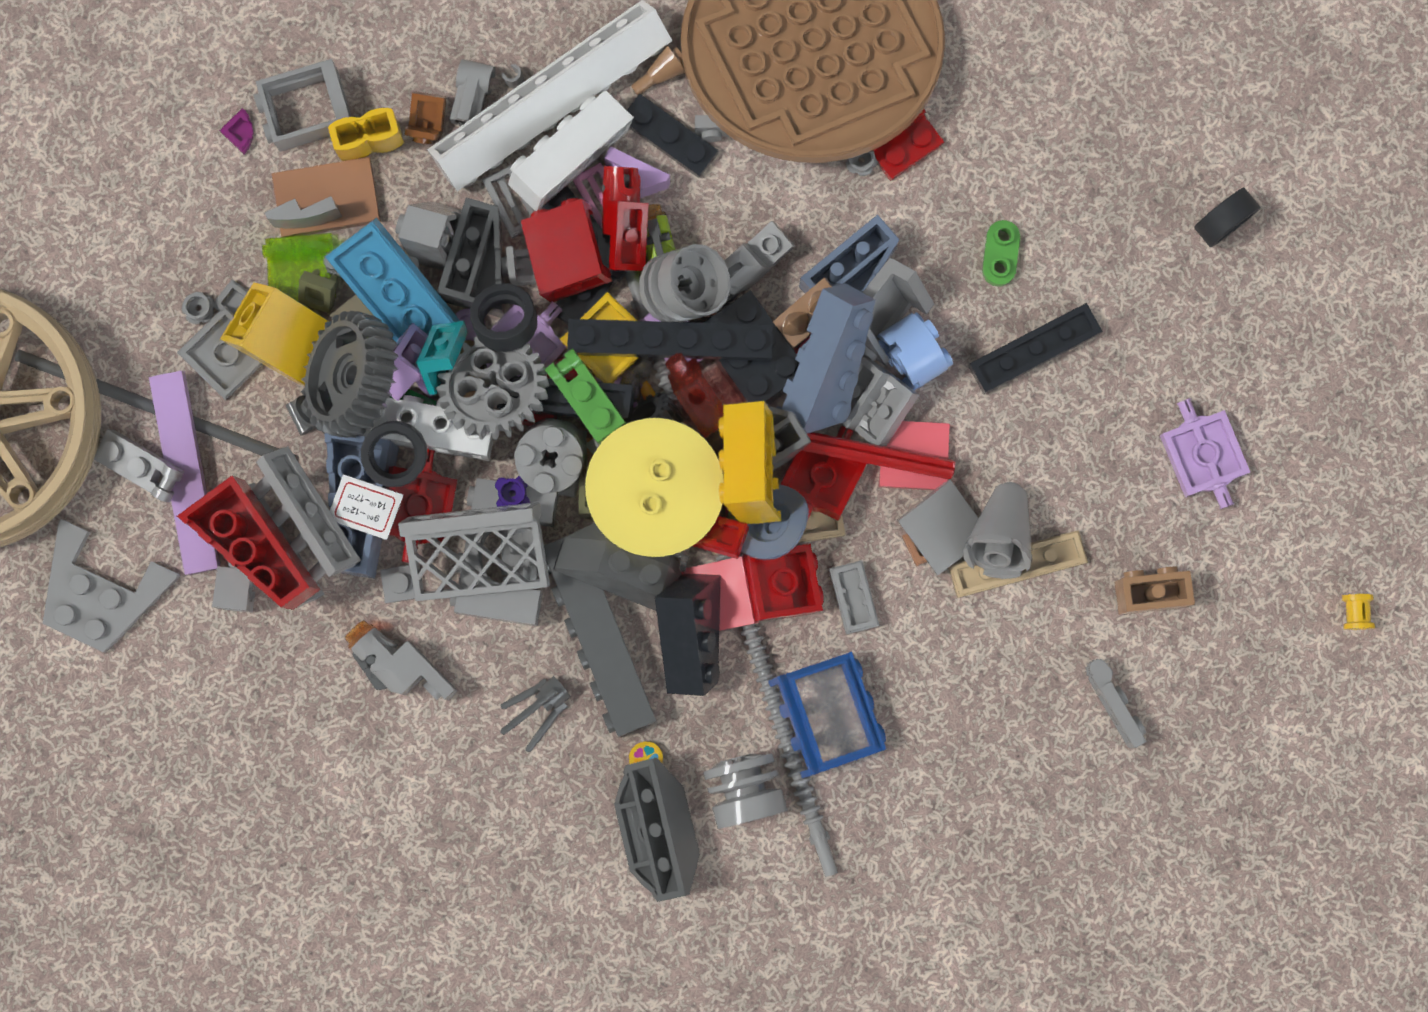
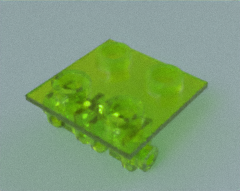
(292, 256)

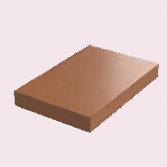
(347, 182)

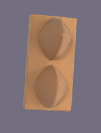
(795, 320)

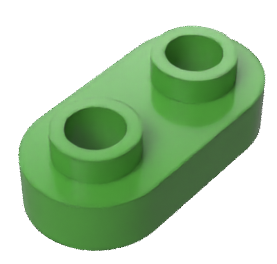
(1001, 252)

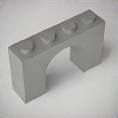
(508, 606)

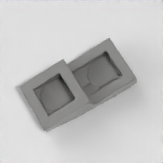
(292, 216)

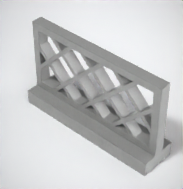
(471, 522)

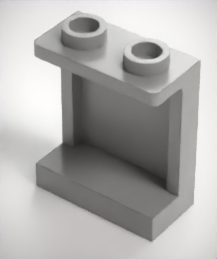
(895, 291)

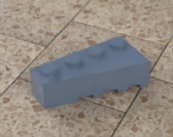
(830, 358)
(345, 459)

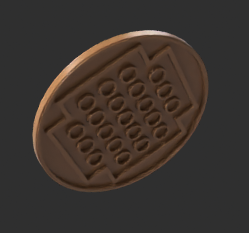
(812, 73)

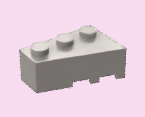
(428, 232)

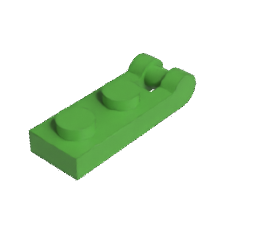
(586, 397)

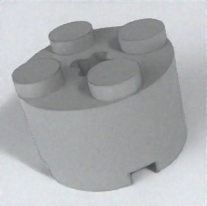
(549, 474)

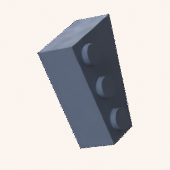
(856, 259)

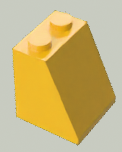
(274, 331)

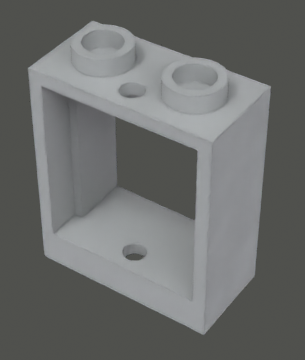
(293, 80)

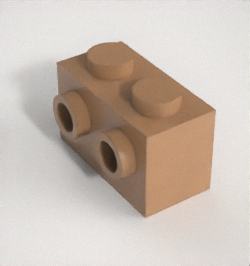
(1154, 592)

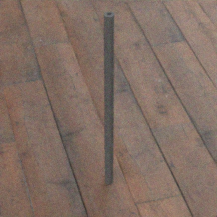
(147, 405)

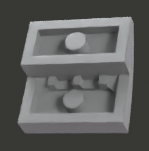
(878, 403)
(940, 526)

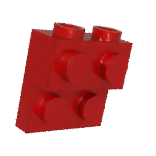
(908, 147)
(785, 584)

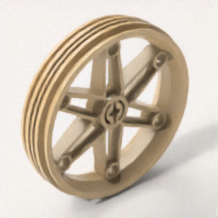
(82, 411)

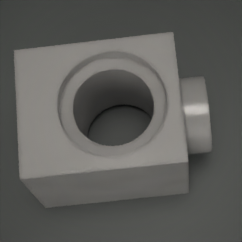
(233, 590)

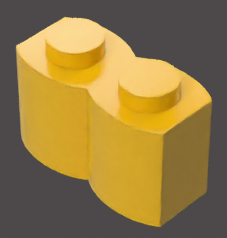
(359, 137)

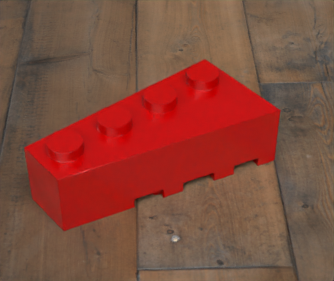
(248, 539)

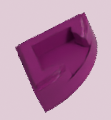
(239, 131)

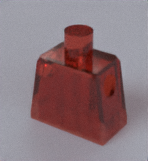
(696, 392)

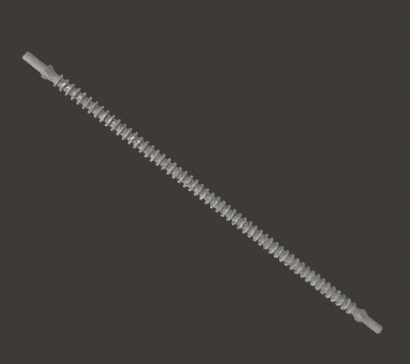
(818, 835)

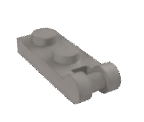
(138, 465)

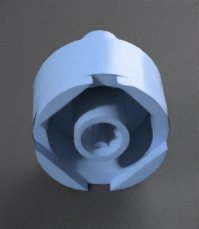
(914, 350)

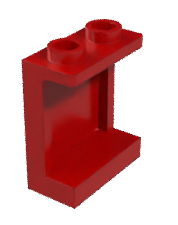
(564, 250)

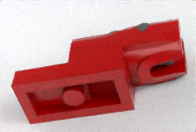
(624, 218)

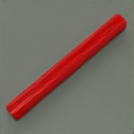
(880, 455)

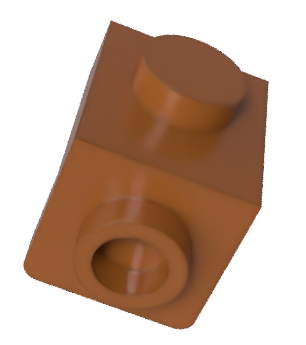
(426, 117)

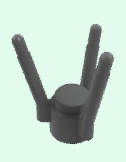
(550, 696)

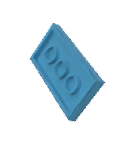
(389, 281)

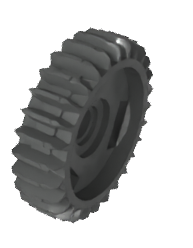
(349, 374)

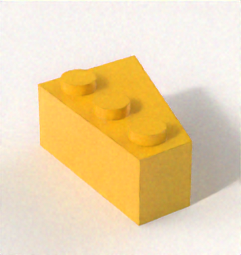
(748, 462)

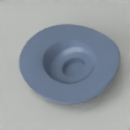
(778, 538)

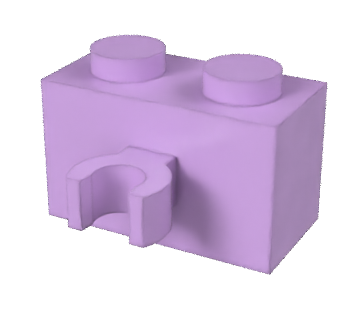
(408, 350)

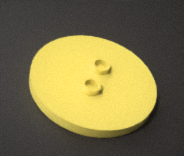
(654, 487)

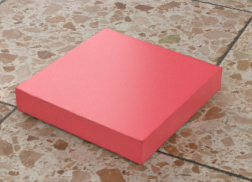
(919, 438)
(735, 595)

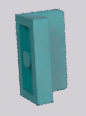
(440, 352)

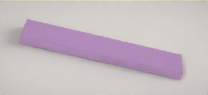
(181, 449)

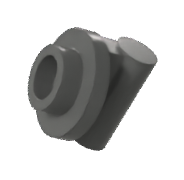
(298, 415)

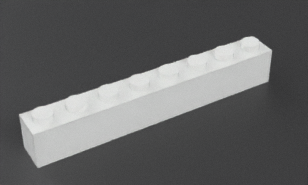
(550, 95)

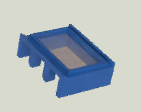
(830, 713)

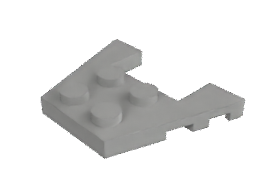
(90, 605)

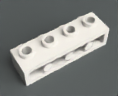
(570, 150)
(435, 428)

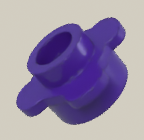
(504, 486)

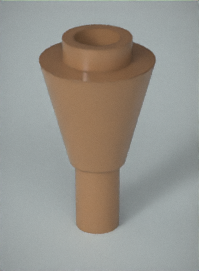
(665, 67)

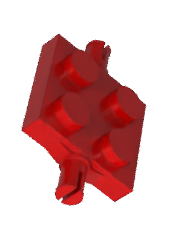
(824, 479)
(423, 496)

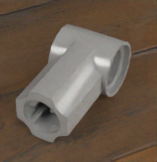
(472, 88)

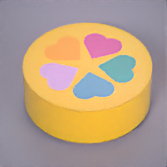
(645, 751)

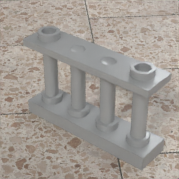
(308, 512)

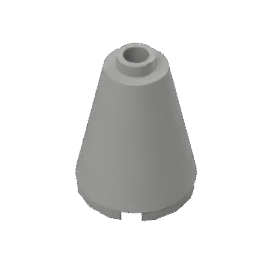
(1002, 534)

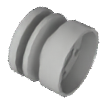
(685, 284)
(744, 790)

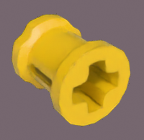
(1358, 612)

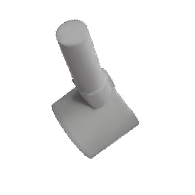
(515, 82)

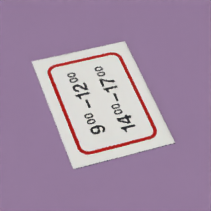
(365, 506)

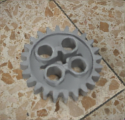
(477, 411)

